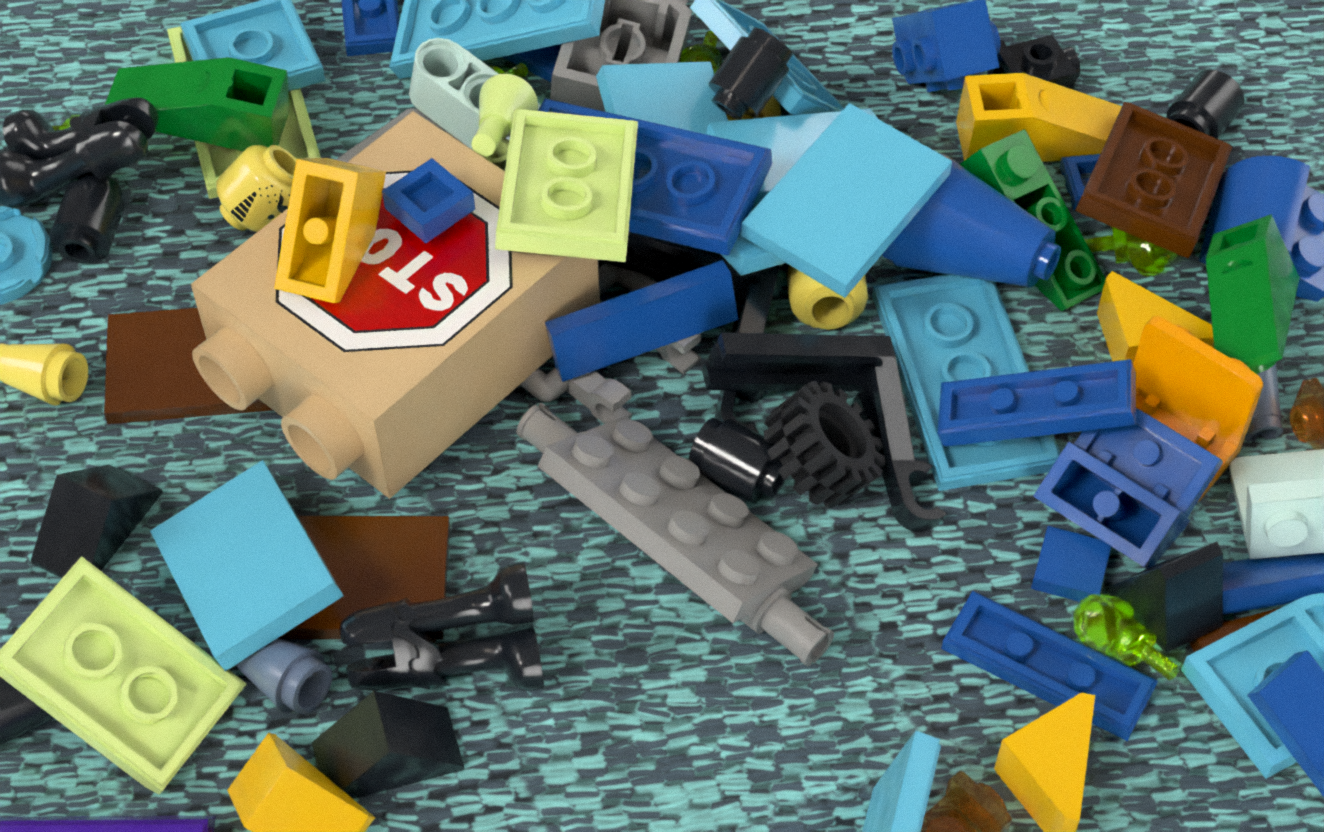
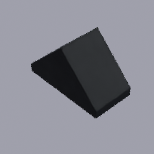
(90, 517)
(1177, 596)
(387, 745)

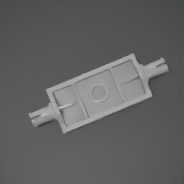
(683, 524)

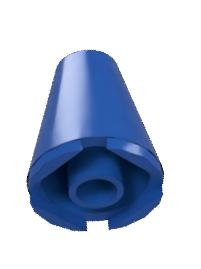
(976, 235)

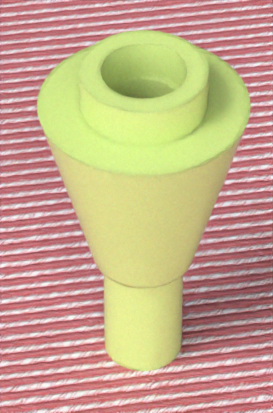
(496, 109)

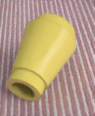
(43, 371)

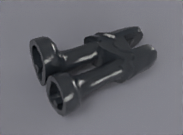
(49, 159)
(425, 663)

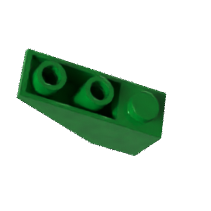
(211, 100)
(1019, 174)
(1251, 292)

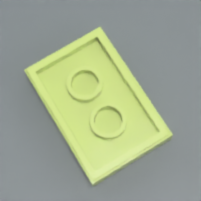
(567, 185)
(118, 675)

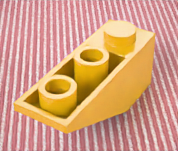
(1054, 116)

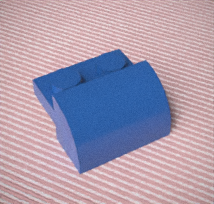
(1278, 188)
(1130, 485)

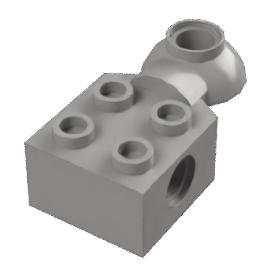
(628, 35)

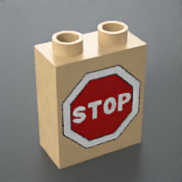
(413, 345)

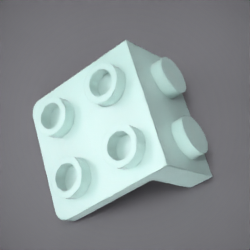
(1280, 502)

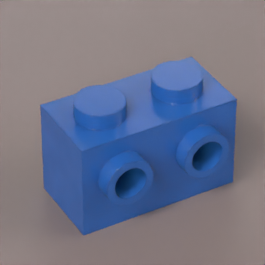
(945, 44)

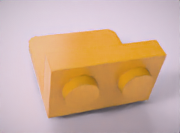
(1195, 389)

